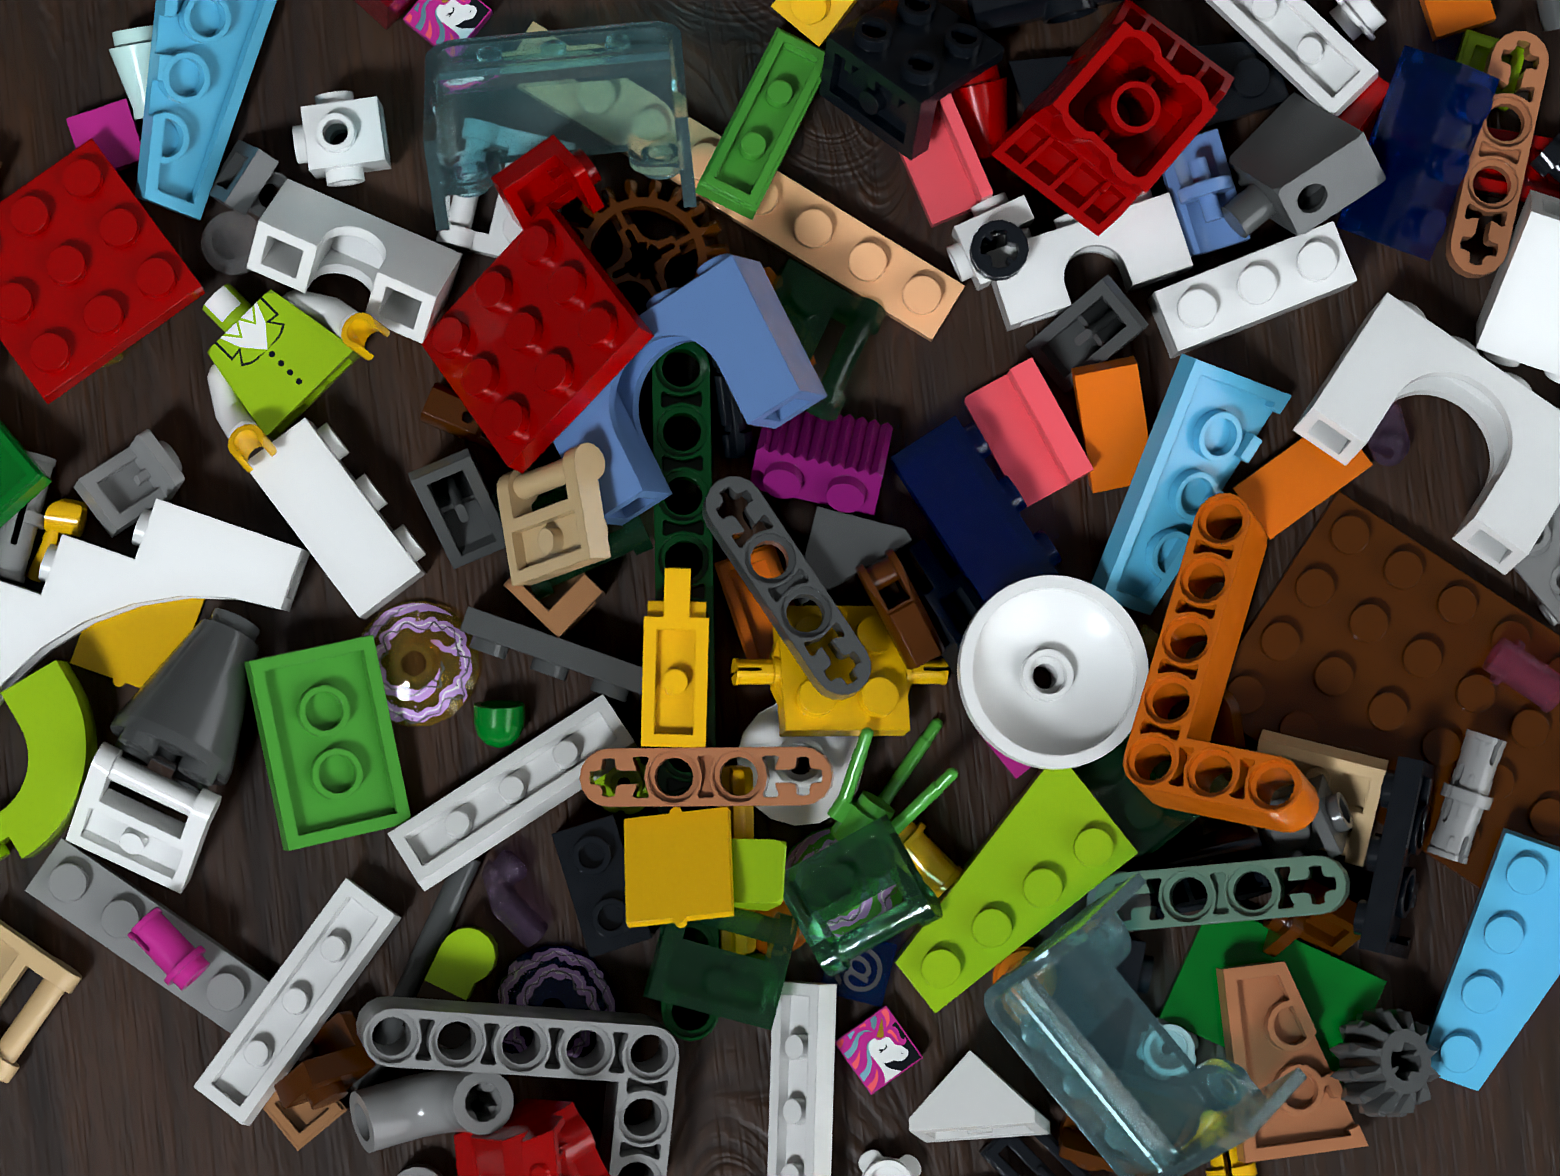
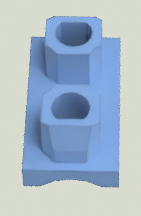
(1199, 189)

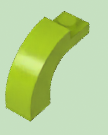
(60, 752)

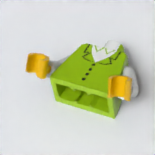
(278, 360)

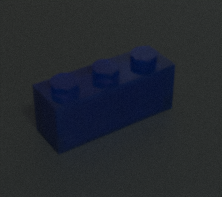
(1423, 149)
(972, 509)

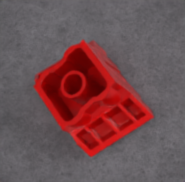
(1114, 117)
(535, 1141)

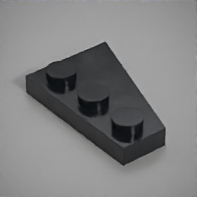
(1394, 885)

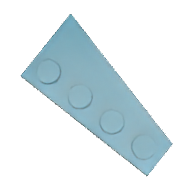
(193, 95)
(1502, 961)

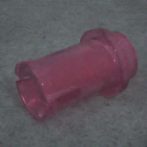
(1523, 673)

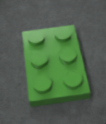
(328, 742)

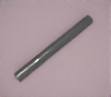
(431, 937)

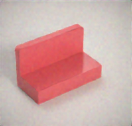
(949, 172)
(1028, 432)

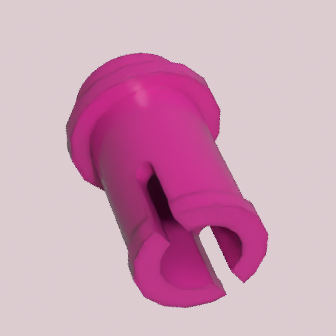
(169, 949)

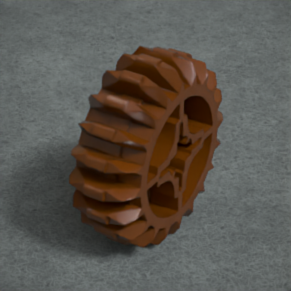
(670, 248)

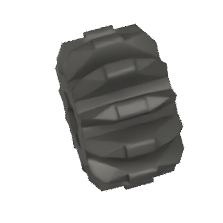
(1385, 1062)

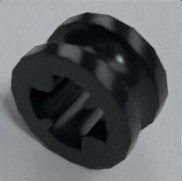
(1013, 237)

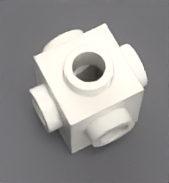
(361, 152)

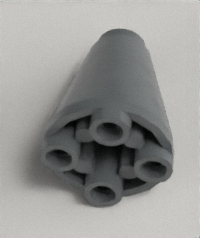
(193, 704)

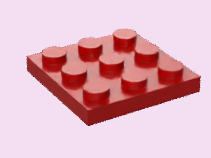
(82, 272)
(535, 339)

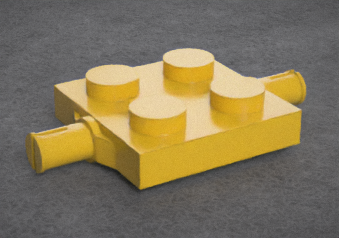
(877, 705)

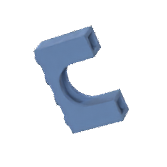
(750, 337)

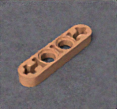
(1503, 156)
(707, 781)

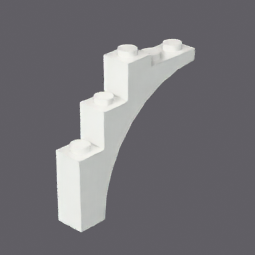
(176, 560)

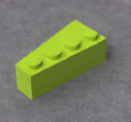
(1021, 878)

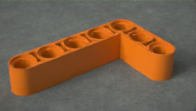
(1203, 683)

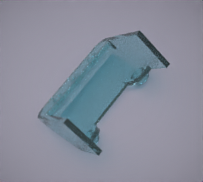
(585, 85)
(1114, 1060)

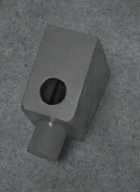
(1299, 169)

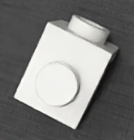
(991, 209)

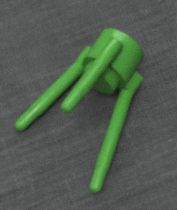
(855, 813)

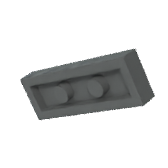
(551, 654)

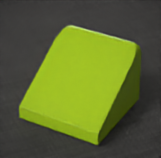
(758, 873)

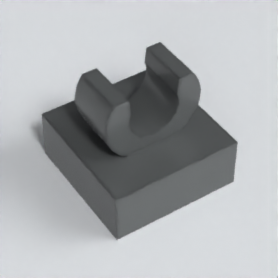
(243, 177)

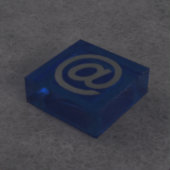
(867, 975)

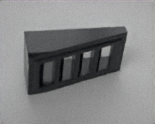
(1199, 851)

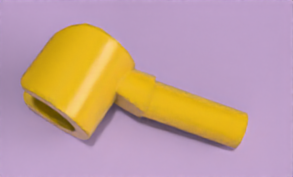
(60, 518)

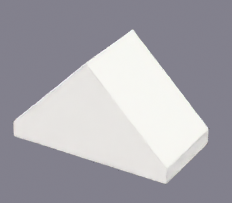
(975, 1105)

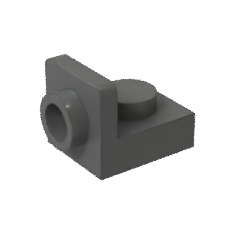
(1326, 831)

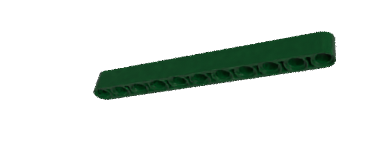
(676, 529)

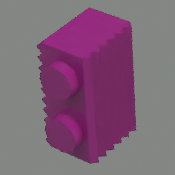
(824, 461)

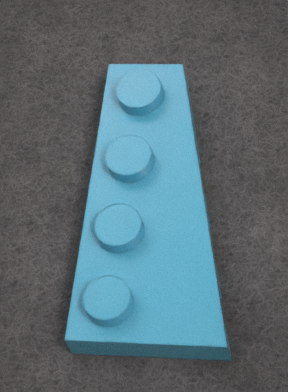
(1192, 451)

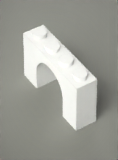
(1523, 303)
(1407, 355)

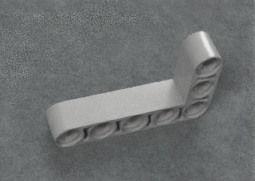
(546, 1057)

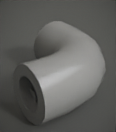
(429, 1106)

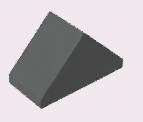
(1087, 332)
(459, 507)
(845, 541)

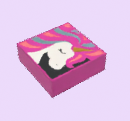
(447, 19)
(878, 1049)

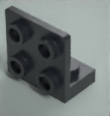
(898, 64)

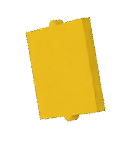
(136, 641)
(678, 867)

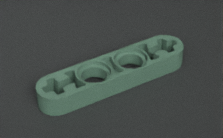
(1221, 889)

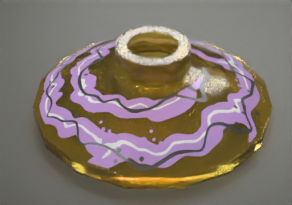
(449, 668)

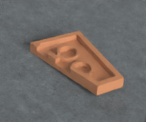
(1269, 1037)

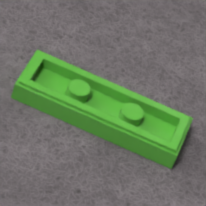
(763, 124)

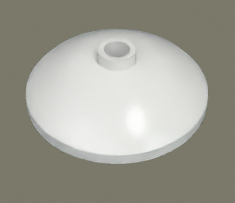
(1093, 664)

